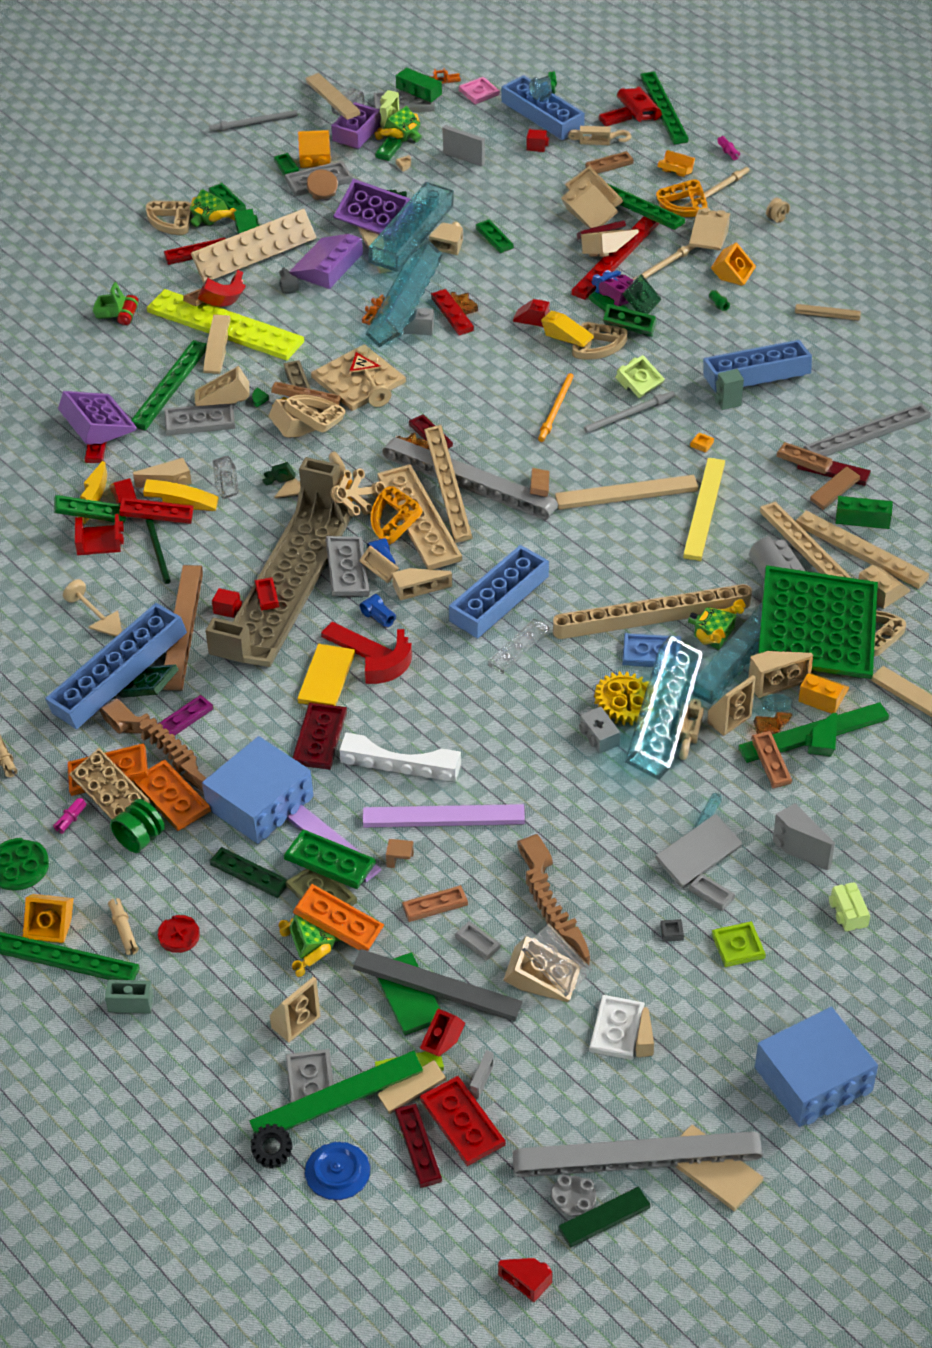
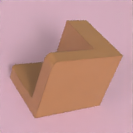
(398, 849)

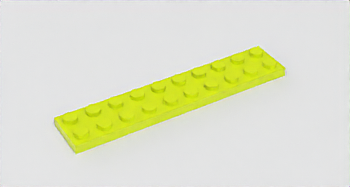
(241, 328)

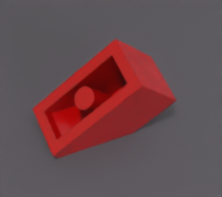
(532, 312)
(122, 489)
(442, 1033)
(526, 1276)

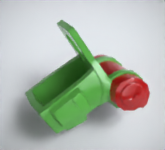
(116, 306)

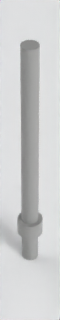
(224, 125)
(657, 400)

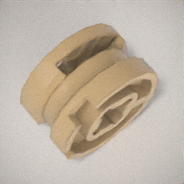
(777, 210)

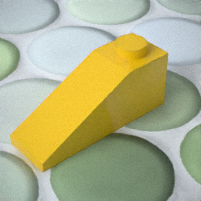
(565, 329)

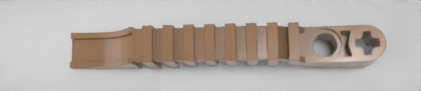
(124, 721)
(538, 858)

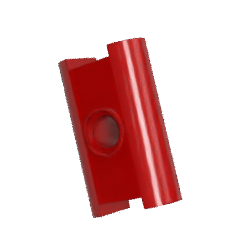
(639, 104)

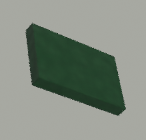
(150, 681)

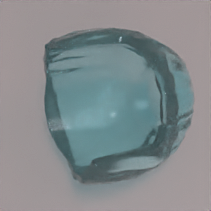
(540, 88)

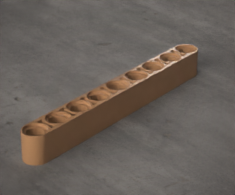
(186, 608)

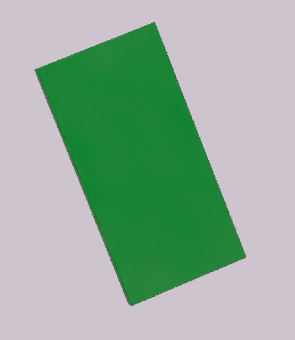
(329, 859)
(411, 1007)

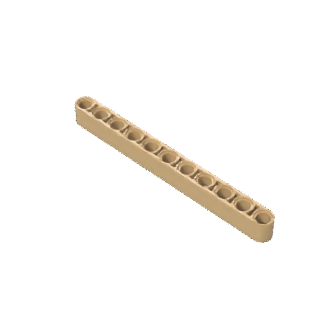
(647, 611)

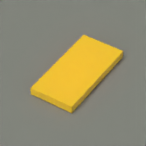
(326, 675)

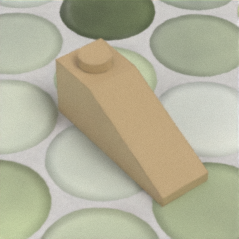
(172, 471)
(417, 582)

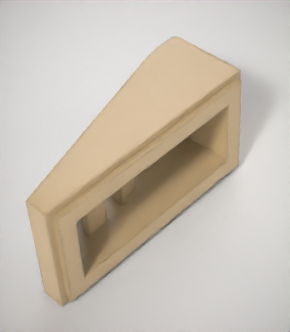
(645, 1039)

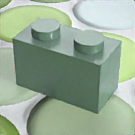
(729, 389)
(129, 996)

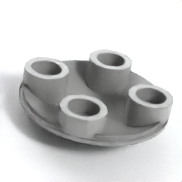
(573, 1195)

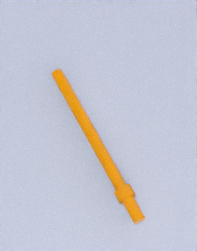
(547, 426)

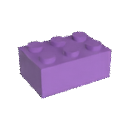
(357, 129)

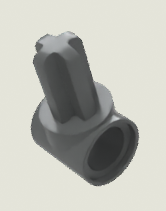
(288, 282)

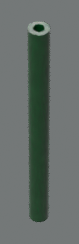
(158, 551)

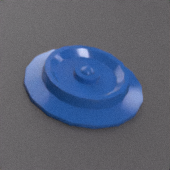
(337, 1171)

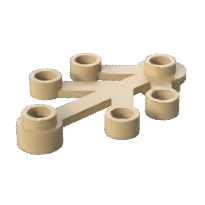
(340, 494)

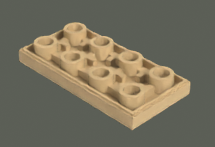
(106, 784)

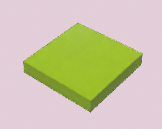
(738, 944)

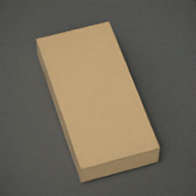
(378, 564)

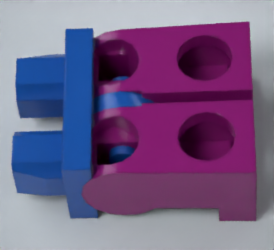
(612, 285)

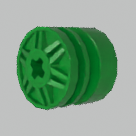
(137, 825)

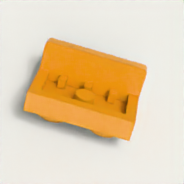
(677, 163)

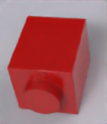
(537, 140)
(226, 603)

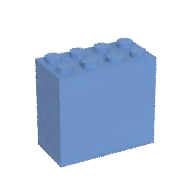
(258, 789)
(816, 1066)

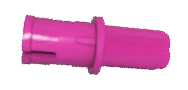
(728, 147)
(70, 815)

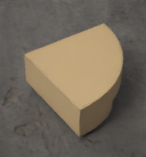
(404, 162)

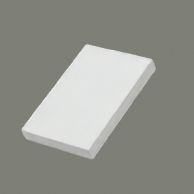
(616, 1027)

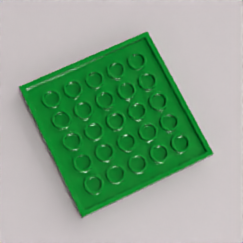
(821, 617)

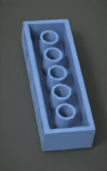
(550, 114)
(761, 363)
(498, 591)

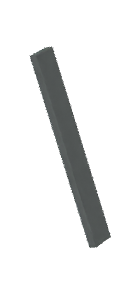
(438, 985)

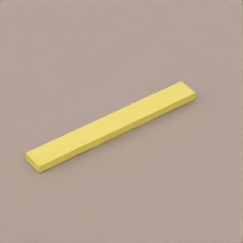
(704, 509)

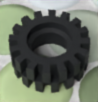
(271, 1132)

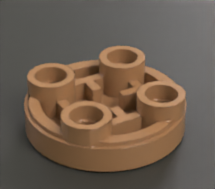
(322, 184)

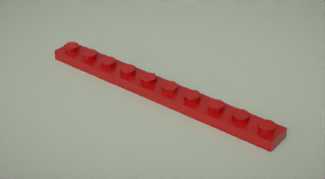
(584, 287)

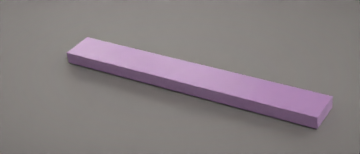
(443, 815)
(308, 821)

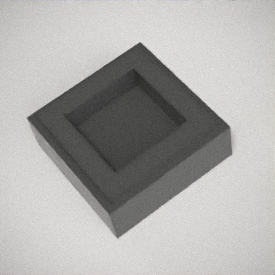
(672, 930)

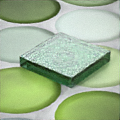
(641, 295)

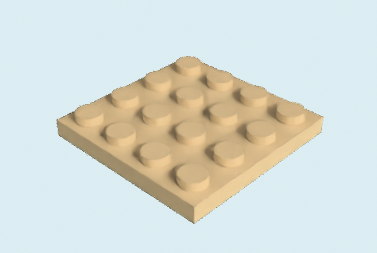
(355, 386)

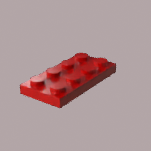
(462, 1120)

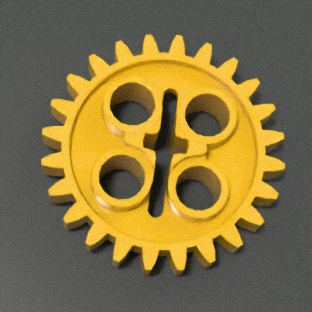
(614, 698)

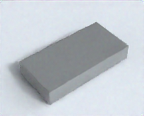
(711, 892)
(477, 940)
(482, 1074)

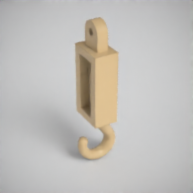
(600, 135)
(691, 728)

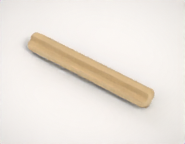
(827, 312)

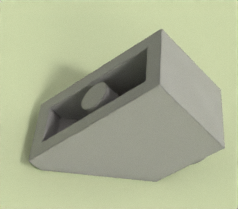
(421, 322)

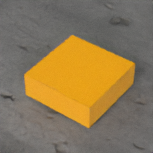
(702, 442)

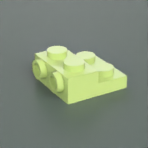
(389, 106)
(639, 376)

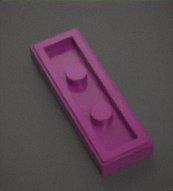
(187, 715)

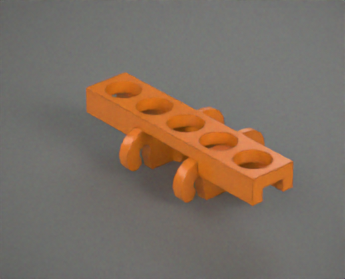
(448, 78)
(372, 310)

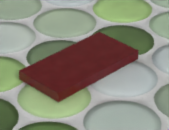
(320, 735)

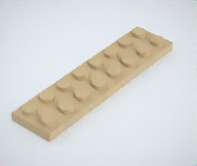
(253, 245)
(428, 531)

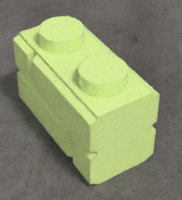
(849, 907)

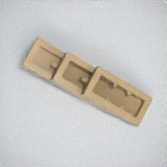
(216, 344)

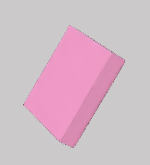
(479, 90)

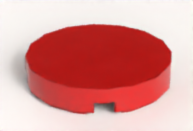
(178, 934)

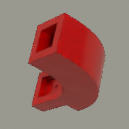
(220, 294)
(392, 665)

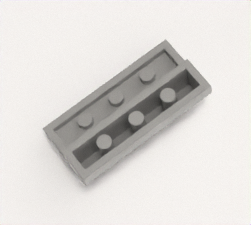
(773, 553)

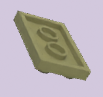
(301, 882)

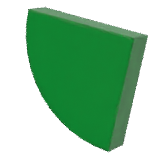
(259, 397)

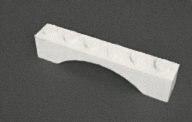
(439, 764)

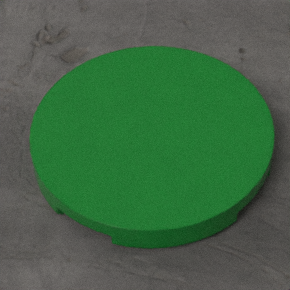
(22, 864)

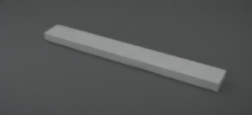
(869, 430)

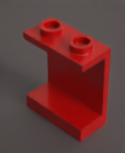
(98, 538)

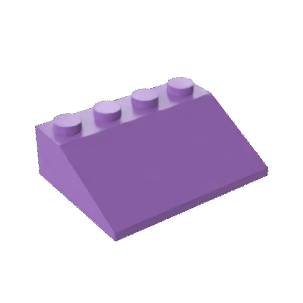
(369, 206)
(328, 260)
(95, 416)

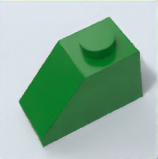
(823, 737)

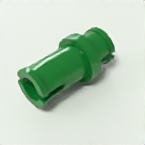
(720, 301)

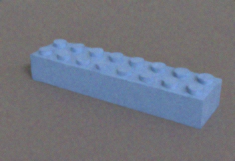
(116, 665)

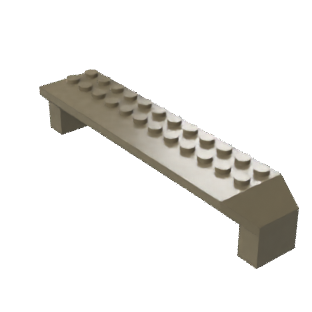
(295, 568)

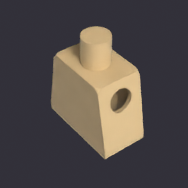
(447, 238)

